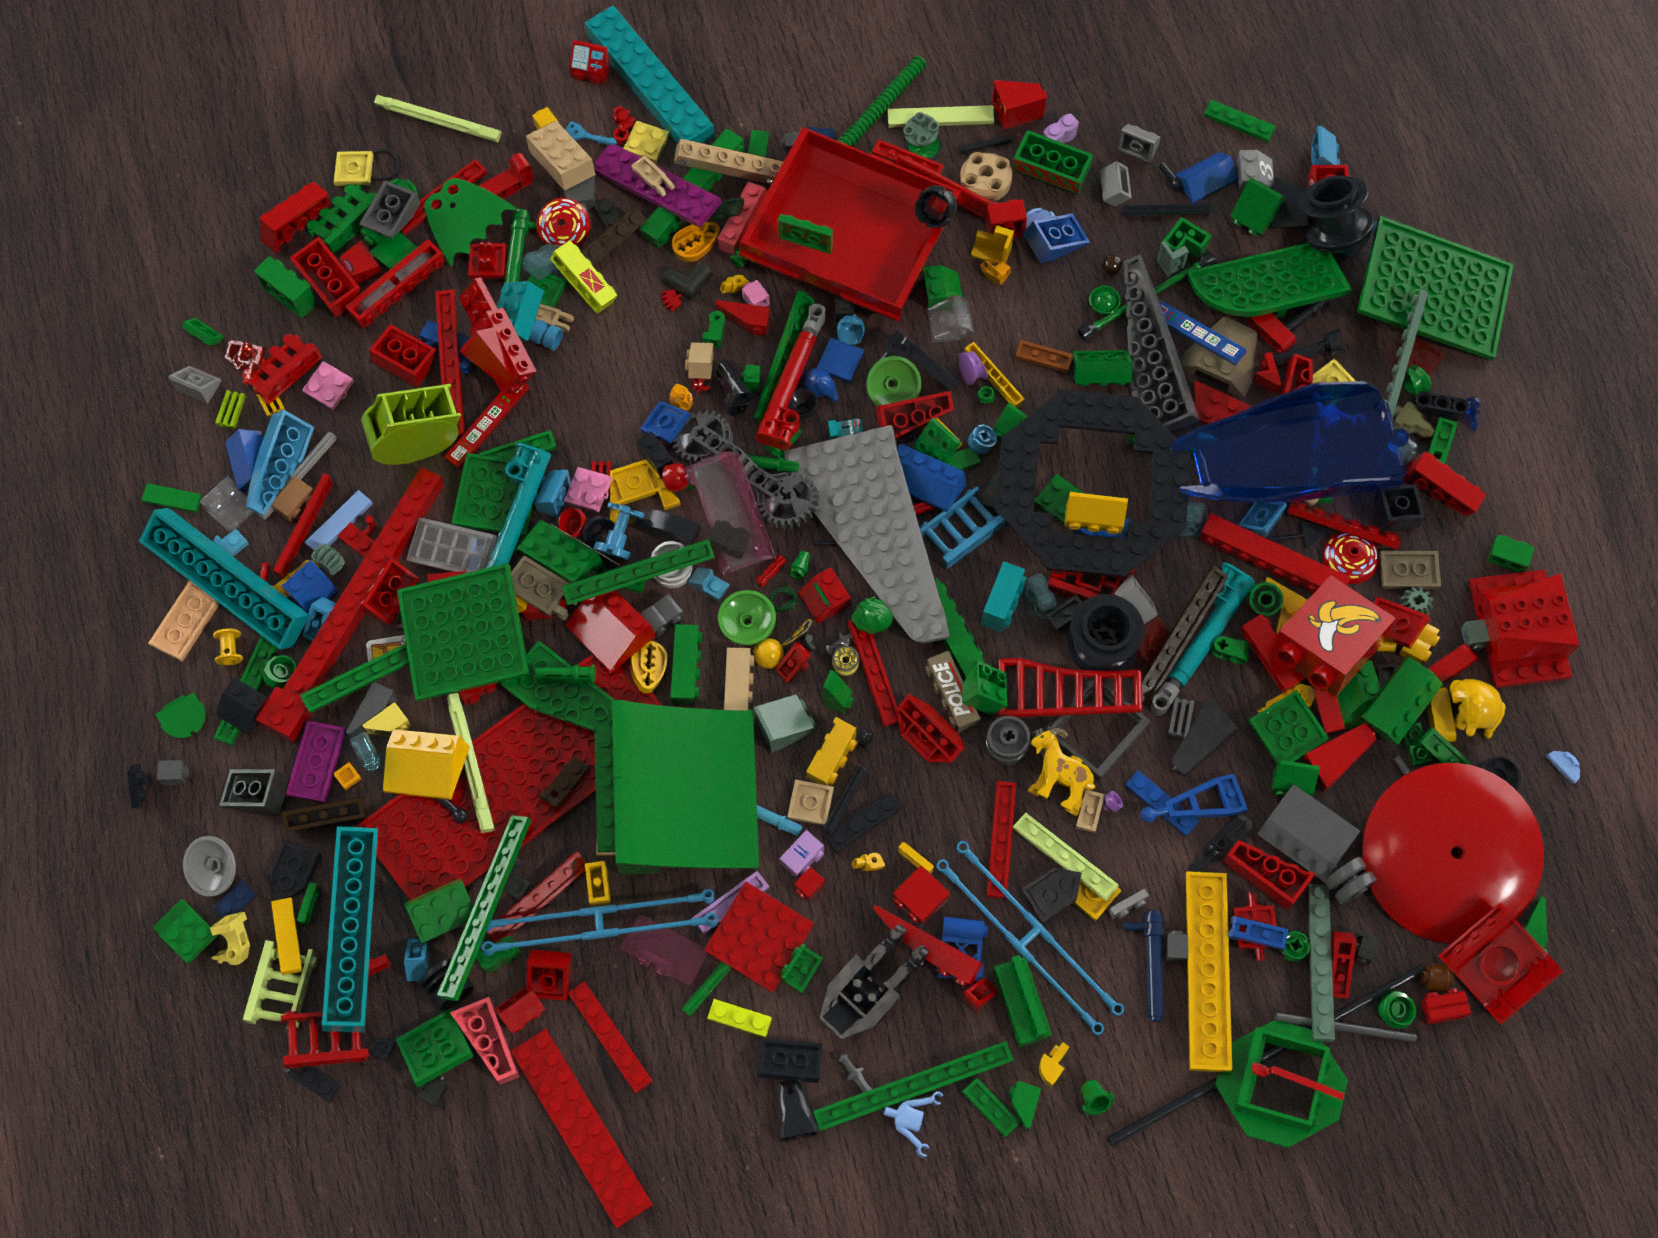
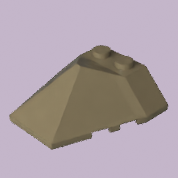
(1237, 376)

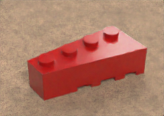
(292, 215)
(1297, 374)
(913, 412)
(1444, 484)
(1268, 873)

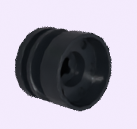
(1503, 768)
(432, 981)

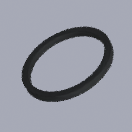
(397, 165)

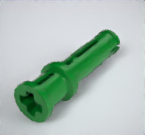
(575, 673)

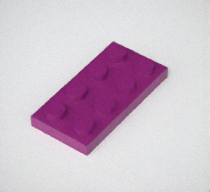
(316, 762)

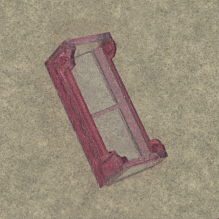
(729, 497)

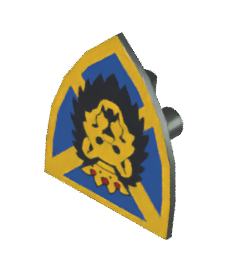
(800, 634)

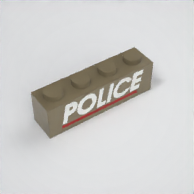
(949, 686)

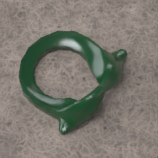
(789, 605)

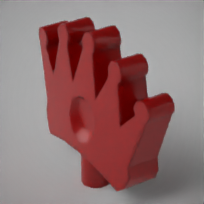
(671, 299)

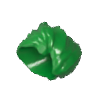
(872, 616)

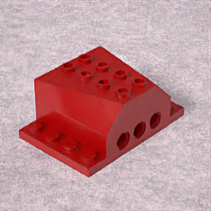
(1526, 627)

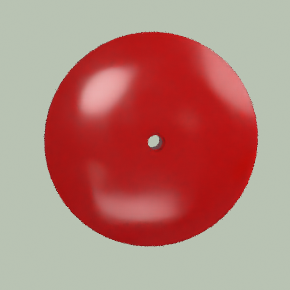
(1412, 840)

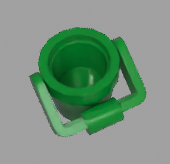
(1095, 1098)

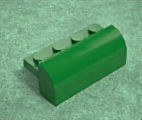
(1022, 1001)

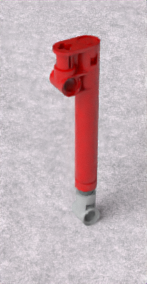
(775, 425)

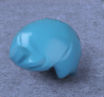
(850, 329)

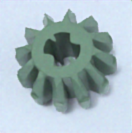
(328, 559)
(1411, 597)

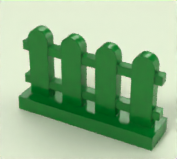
(345, 227)

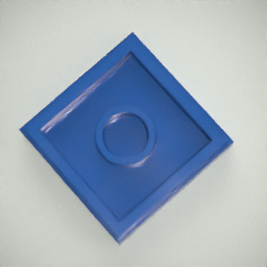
(841, 360)
(665, 422)

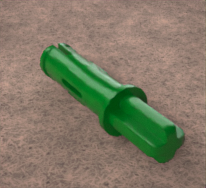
(776, 464)

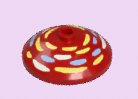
(576, 224)
(1358, 566)

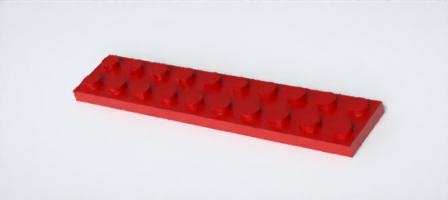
(581, 1128)

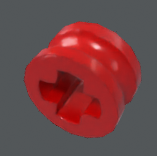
(621, 130)

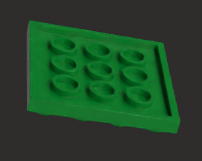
(485, 494)

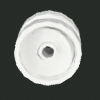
(675, 578)

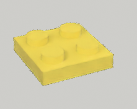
(646, 141)

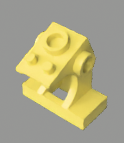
(238, 944)

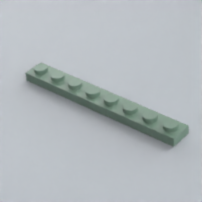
(1405, 351)
(1320, 963)

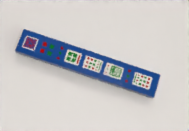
(1202, 335)

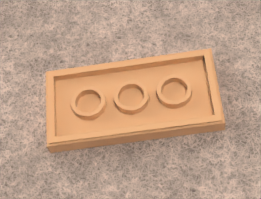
(184, 622)

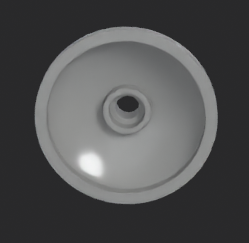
(202, 869)

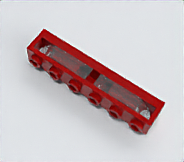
(395, 284)

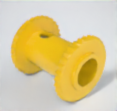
(227, 646)

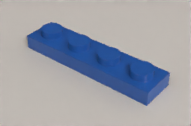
(1155, 798)

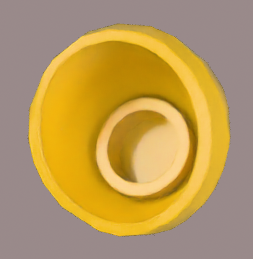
(768, 653)

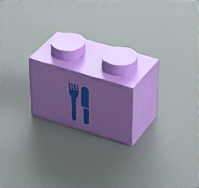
(802, 854)

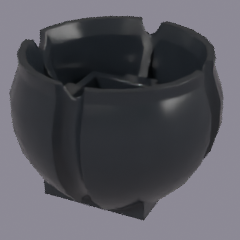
(929, 215)

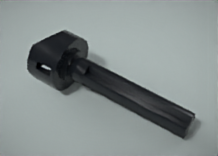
(1329, 344)

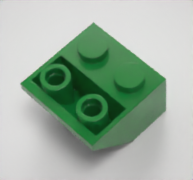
(985, 688)

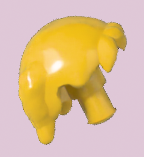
(1479, 707)

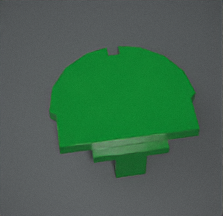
(182, 716)

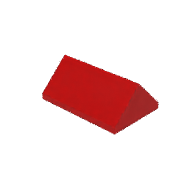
(382, 598)

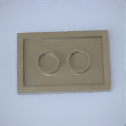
(1410, 569)

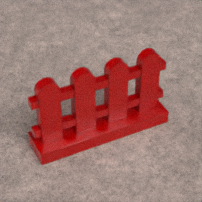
(291, 370)

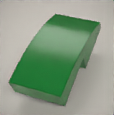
(1415, 750)

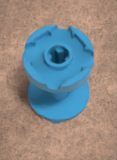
(616, 538)

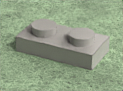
(1121, 909)

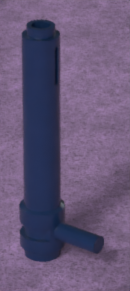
(1154, 961)

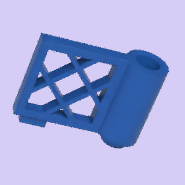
(966, 932)

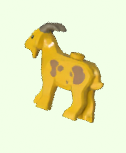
(1061, 769)

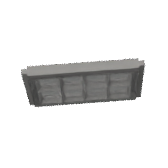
(450, 547)

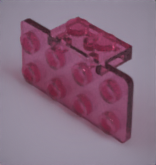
(665, 951)

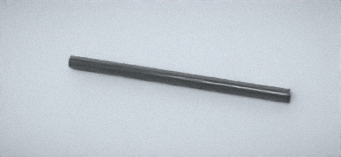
(1349, 1028)

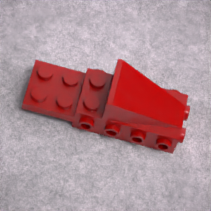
(494, 340)

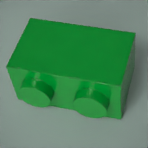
(1510, 553)

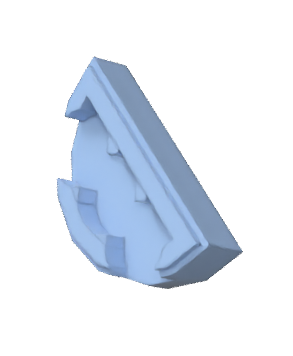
(1037, 214)
(1566, 764)

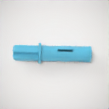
(778, 821)

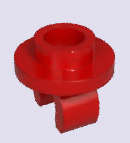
(697, 384)

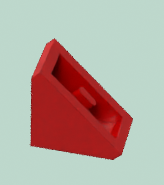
(979, 994)

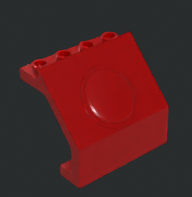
(1500, 963)

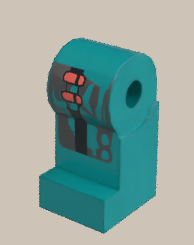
(844, 428)

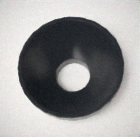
(805, 398)
(589, 537)

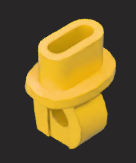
(733, 284)
(865, 862)

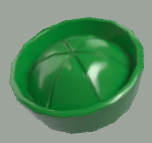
(1104, 300)

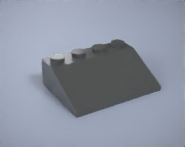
(1308, 832)

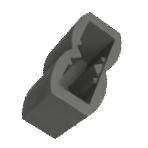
(663, 614)

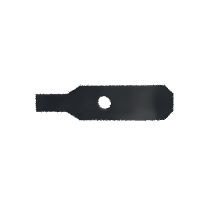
(1234, 831)

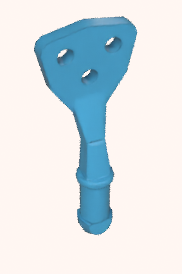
(582, 134)

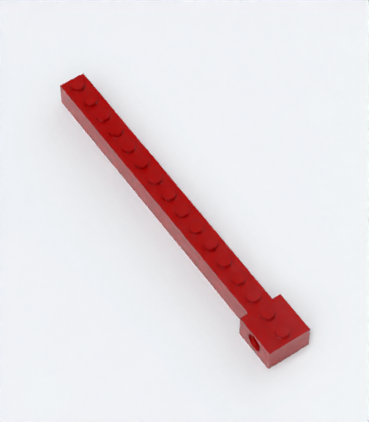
(284, 710)

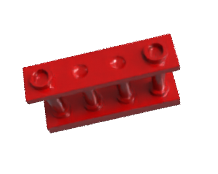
(314, 1056)

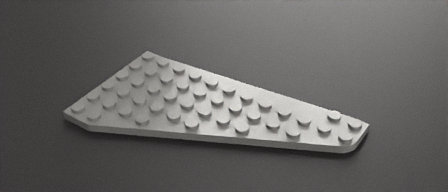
(874, 522)

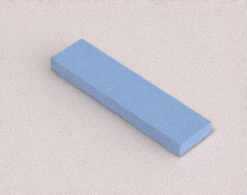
(339, 520)

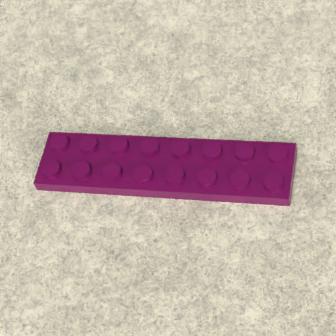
(684, 201)

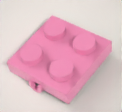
(328, 385)
(588, 489)

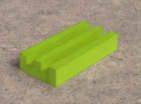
(241, 398)

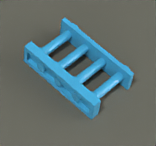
(965, 545)

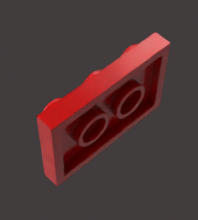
(1407, 624)

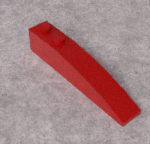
(941, 954)

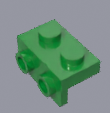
(801, 969)

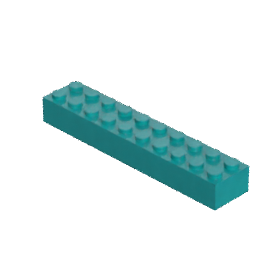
(649, 78)
(224, 578)
(350, 930)

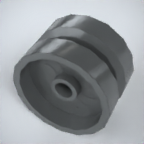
(1006, 729)
(1352, 883)

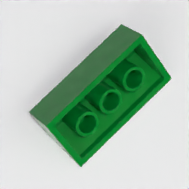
(1401, 700)

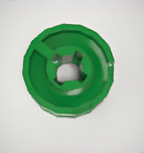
(1303, 947)

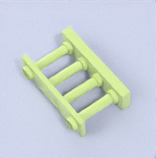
(265, 972)

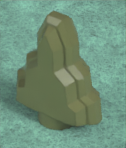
(1412, 420)

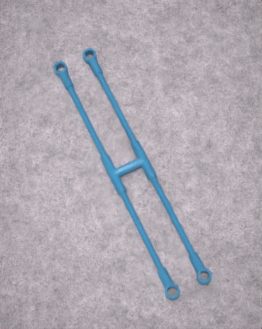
(600, 932)
(1020, 945)

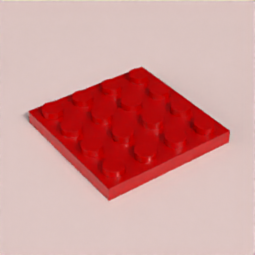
(758, 936)

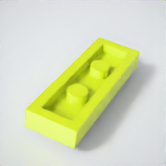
(739, 1018)

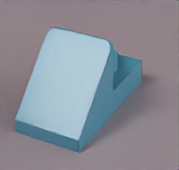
(232, 543)
(708, 583)

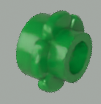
(986, 390)

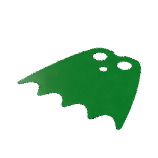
(468, 220)

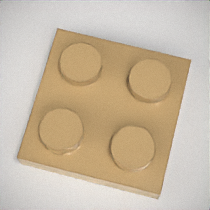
(810, 802)

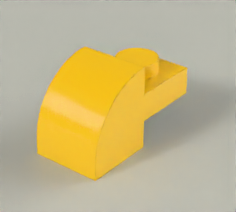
(1049, 1067)

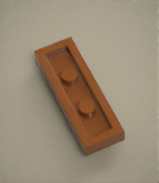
(1044, 356)

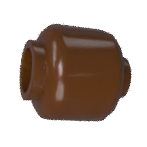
(1437, 977)

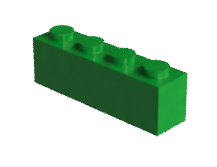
(685, 664)

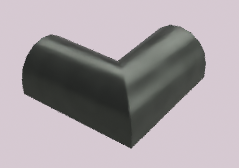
(688, 285)

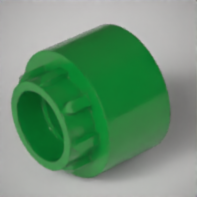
(1271, 607)

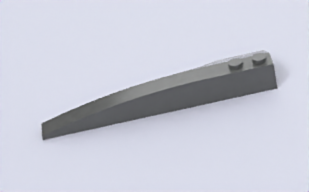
(1156, 367)

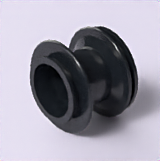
(1336, 212)
(1112, 653)

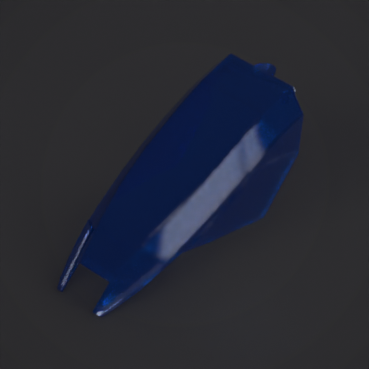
(1299, 447)

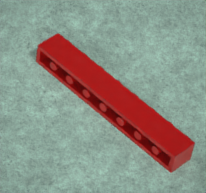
(1267, 554)

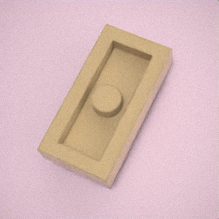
(1090, 811)

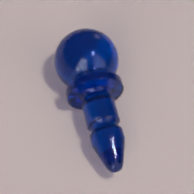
(1474, 404)

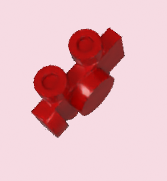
(622, 116)

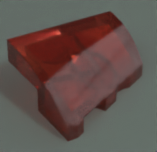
(245, 357)

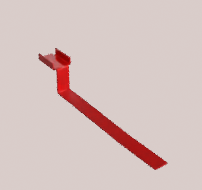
(1262, 1071)

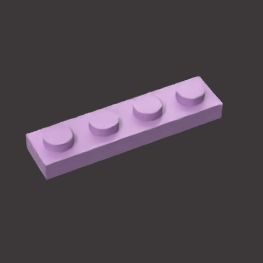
(722, 904)

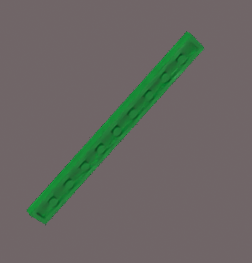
(484, 908)
(912, 1086)

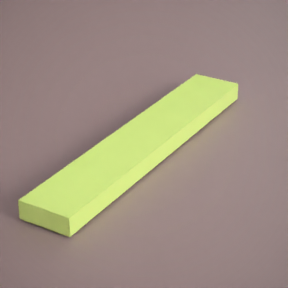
(944, 115)
(1065, 856)

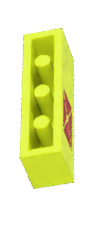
(583, 277)

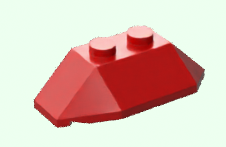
(928, 731)

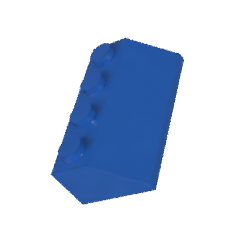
(930, 478)

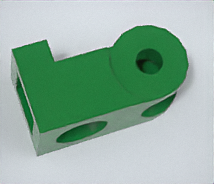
(716, 329)

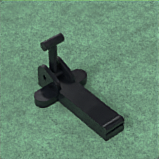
(903, 347)

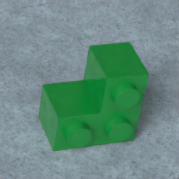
(1188, 235)

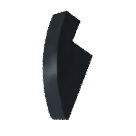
(665, 526)

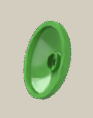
(905, 378)
(747, 606)

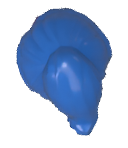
(820, 383)

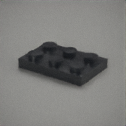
(789, 1060)

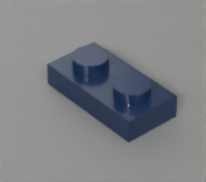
(235, 900)

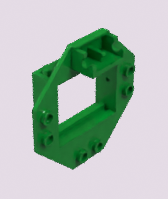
(1266, 1124)

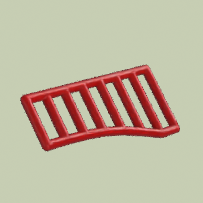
(1079, 675)

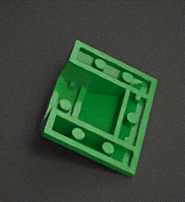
(1358, 696)

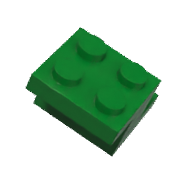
(185, 931)

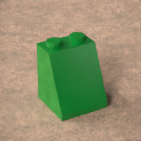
(1257, 207)

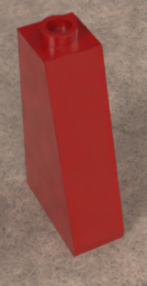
(1340, 754)

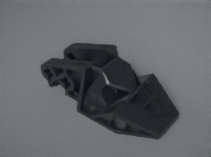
(856, 1000)

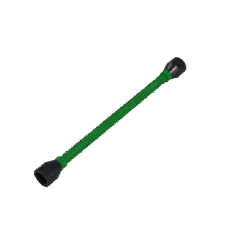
(1088, 330)

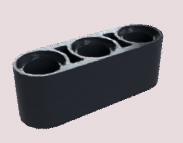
(1448, 403)

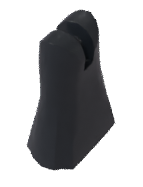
(733, 389)
(794, 1113)

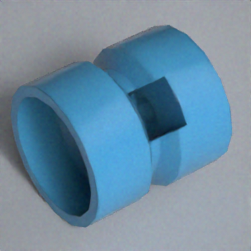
(547, 335)

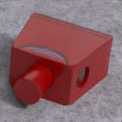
(360, 263)

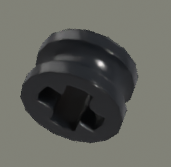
(865, 738)

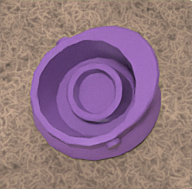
(971, 367)

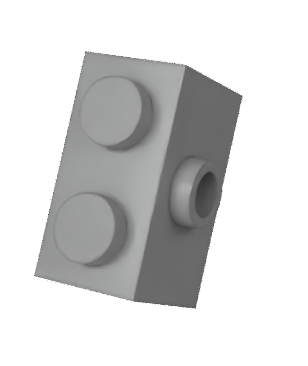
(1115, 184)

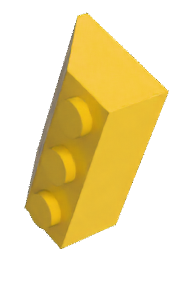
(1095, 512)

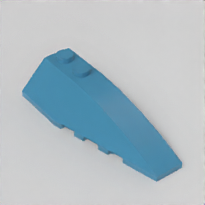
(277, 458)

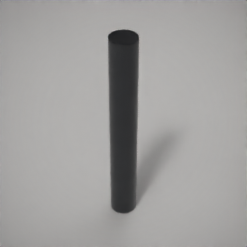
(986, 143)

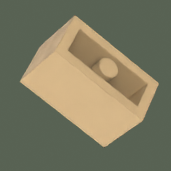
(699, 360)

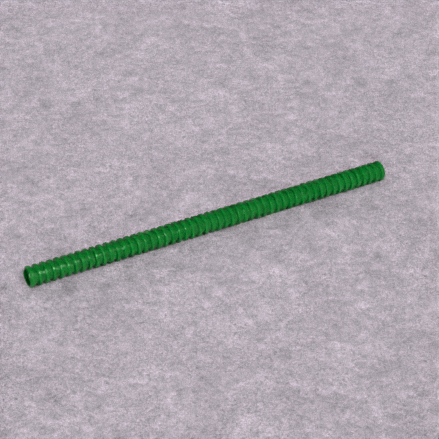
(869, 116)

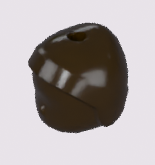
(1112, 264)

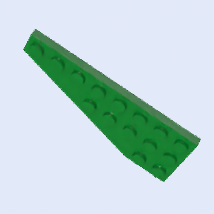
(566, 700)

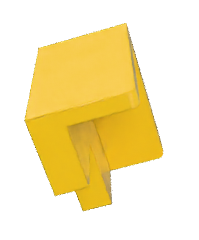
(993, 245)

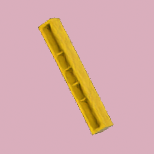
(997, 379)

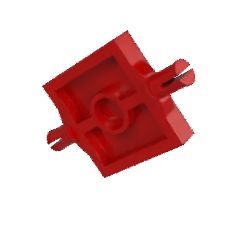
(1256, 913)

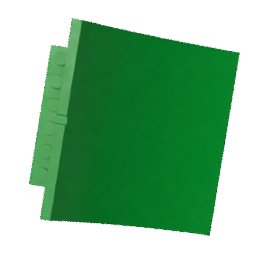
(677, 788)

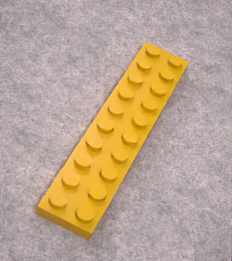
(1208, 972)

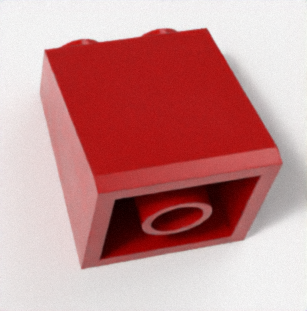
(1018, 102)

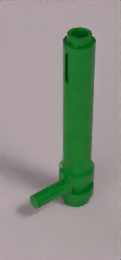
(518, 229)

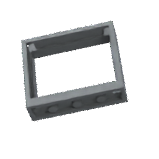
(1138, 718)

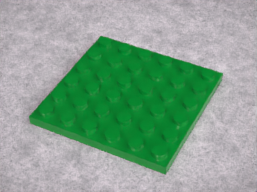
(463, 632)

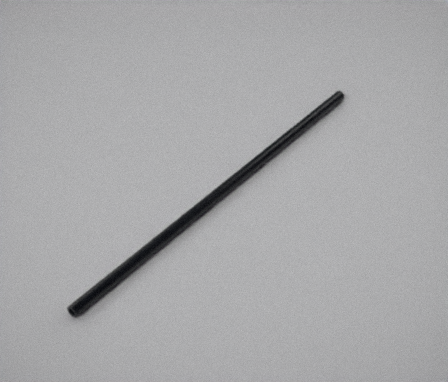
(1267, 1054)

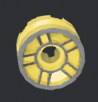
(849, 654)

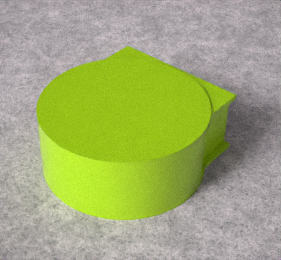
(410, 424)

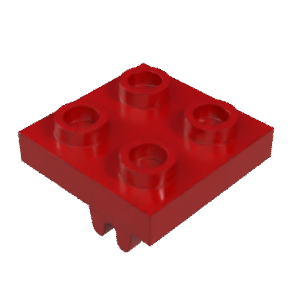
(487, 260)

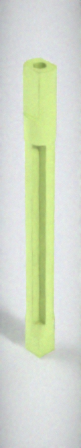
(438, 118)
(470, 765)

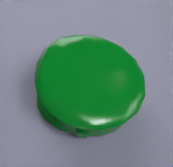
(1416, 380)
(278, 671)
(1397, 1010)

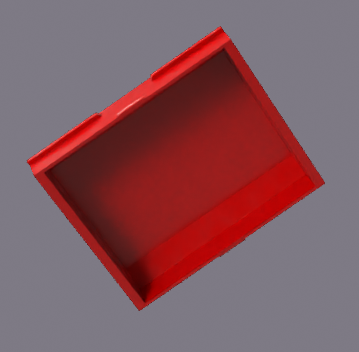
(872, 218)

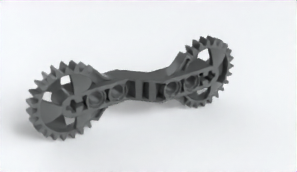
(766, 500)

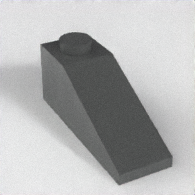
(374, 702)

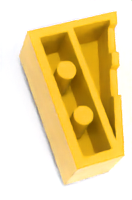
(832, 753)

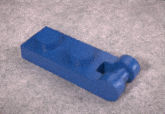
(1258, 933)

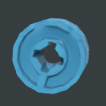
(982, 439)

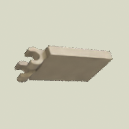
(539, 588)

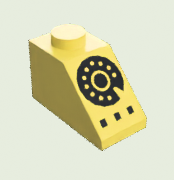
(386, 721)

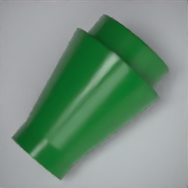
(799, 567)

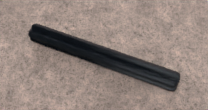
(1166, 209)

